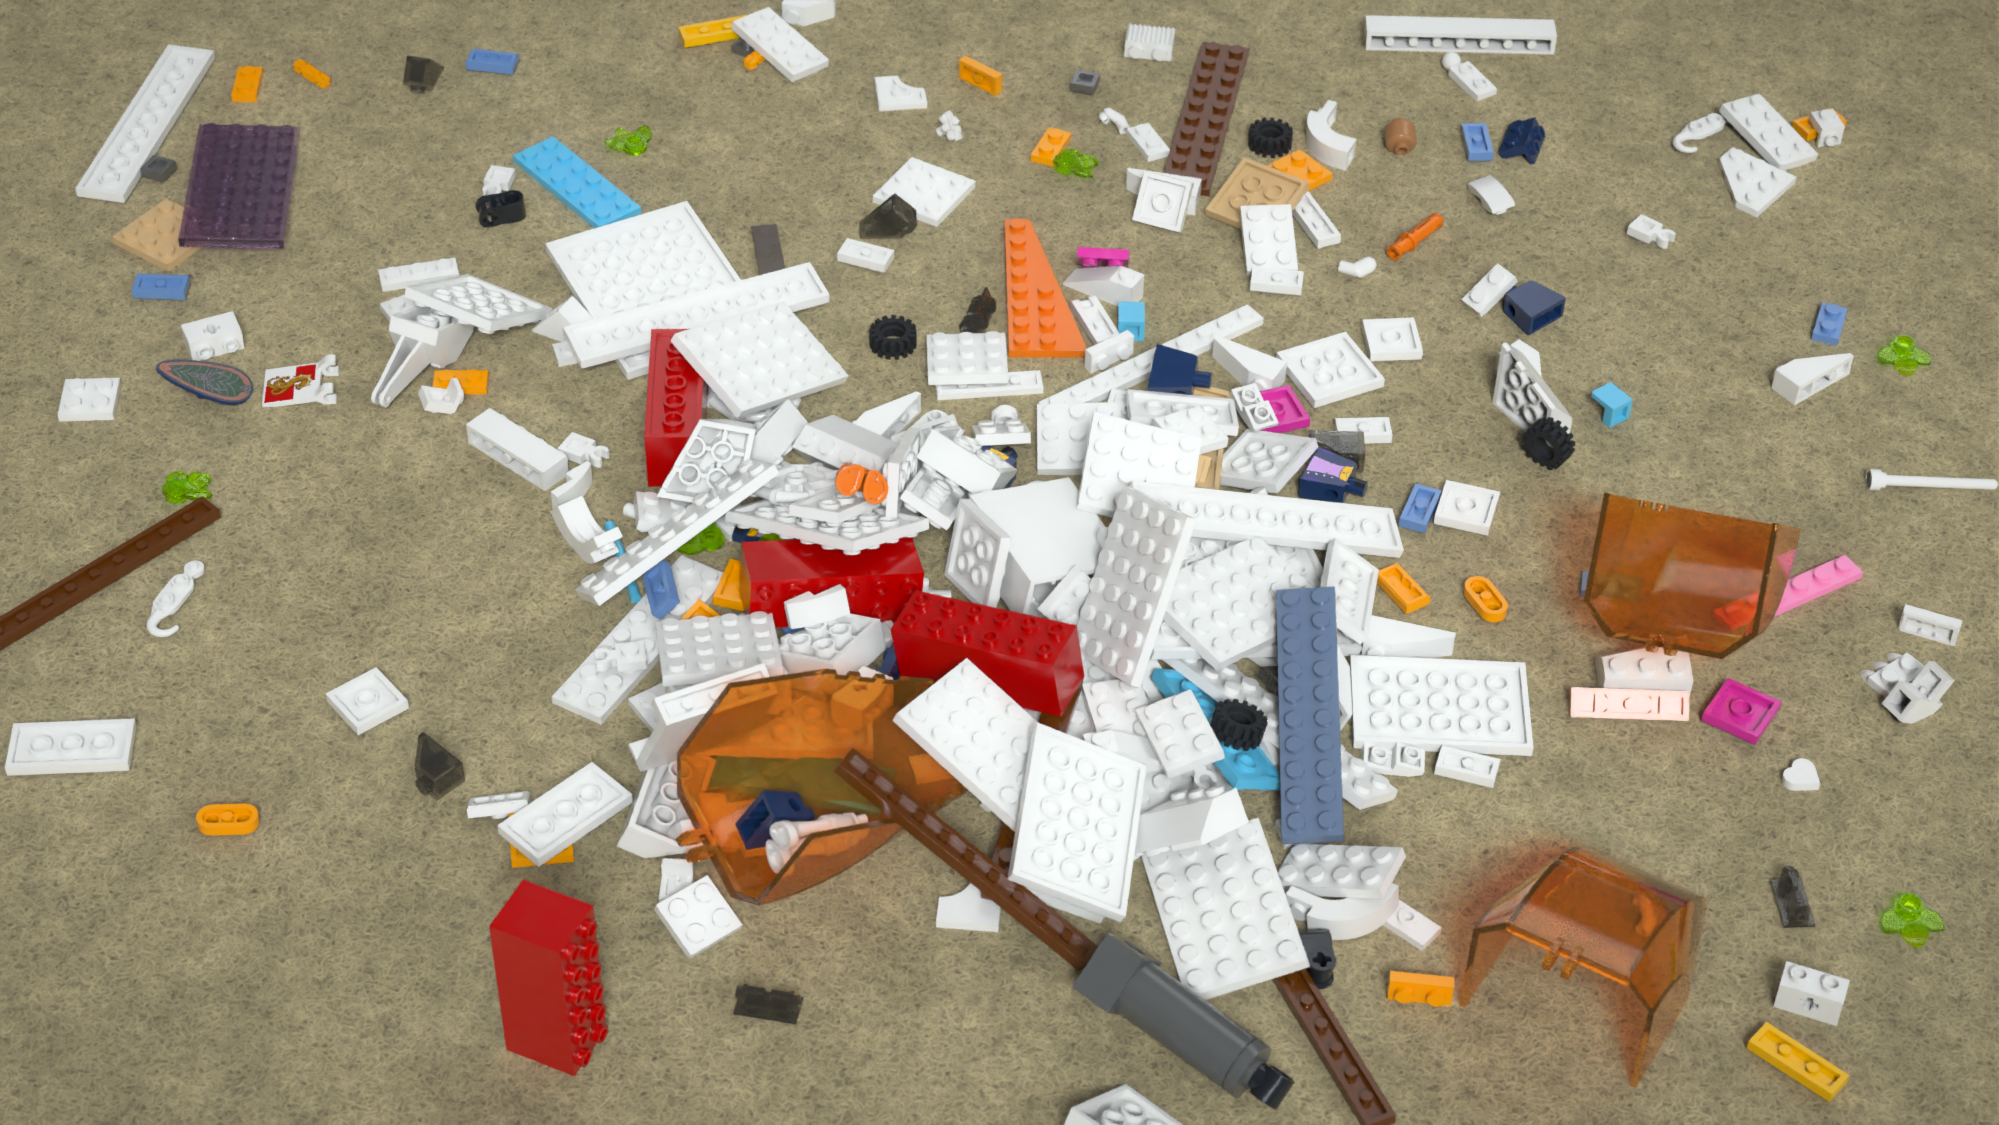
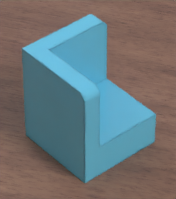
(1132, 318)
(1616, 404)

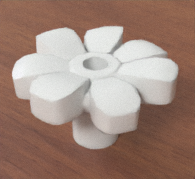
(949, 126)

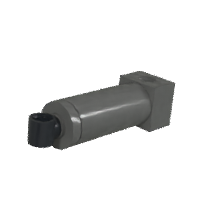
(1131, 984)

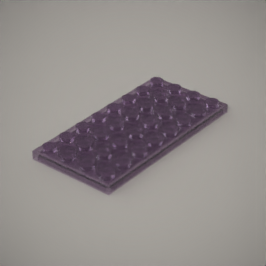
(240, 186)

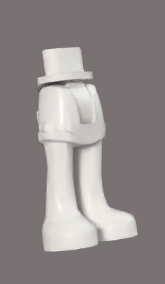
(788, 835)

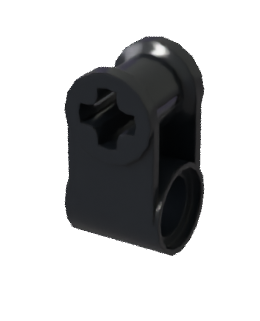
(503, 208)
(1320, 956)

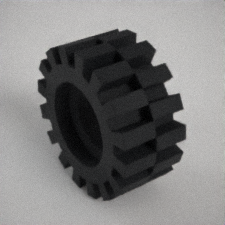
(1270, 137)
(893, 327)
(1555, 435)
(1238, 724)

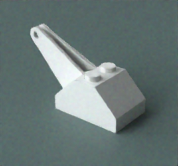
(419, 340)

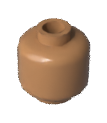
(1400, 136)

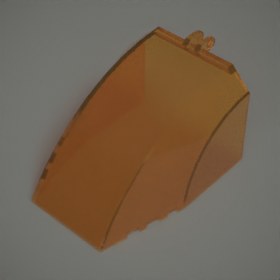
(1686, 577)
(790, 739)
(1607, 920)

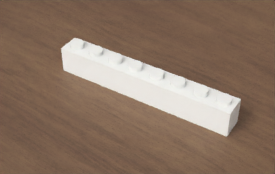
(1460, 34)

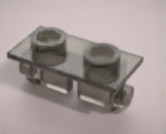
(979, 313)
(1792, 899)
(771, 1006)

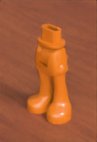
(855, 477)

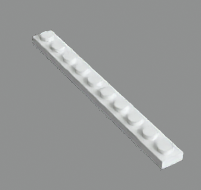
(1139, 368)

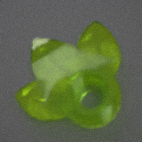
(630, 142)
(1074, 162)
(1904, 355)
(182, 486)
(707, 540)
(1913, 923)

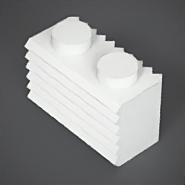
(1149, 42)

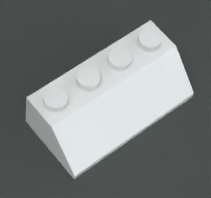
(841, 442)
(653, 814)

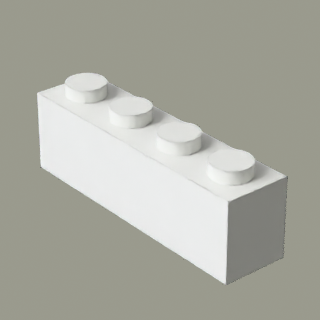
(517, 449)

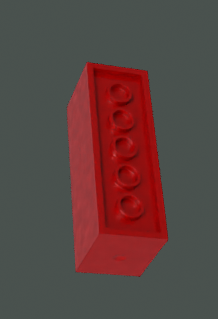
(673, 405)
(875, 580)
(1021, 653)
(549, 977)

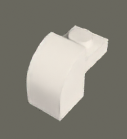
(1920, 698)

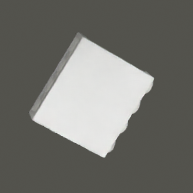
(680, 714)

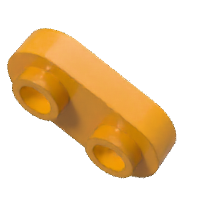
(1490, 603)
(228, 819)

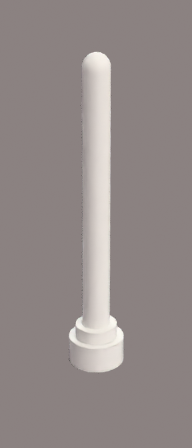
(1876, 479)

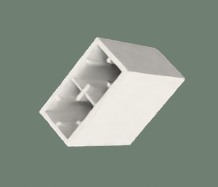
(1045, 538)

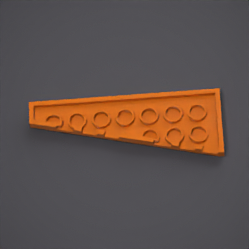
(1036, 307)

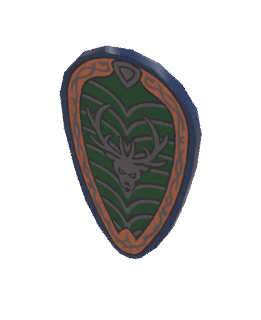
(208, 380)

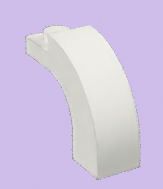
(1325, 143)
(583, 532)
(1343, 917)

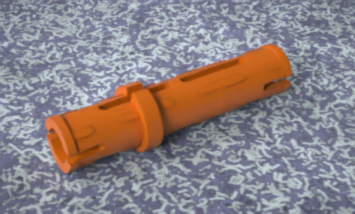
(1409, 240)

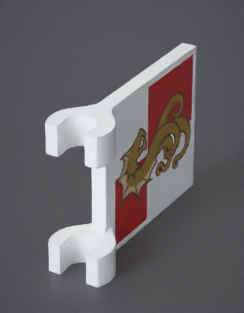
(300, 384)

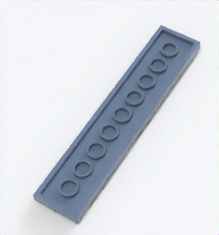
(1309, 716)

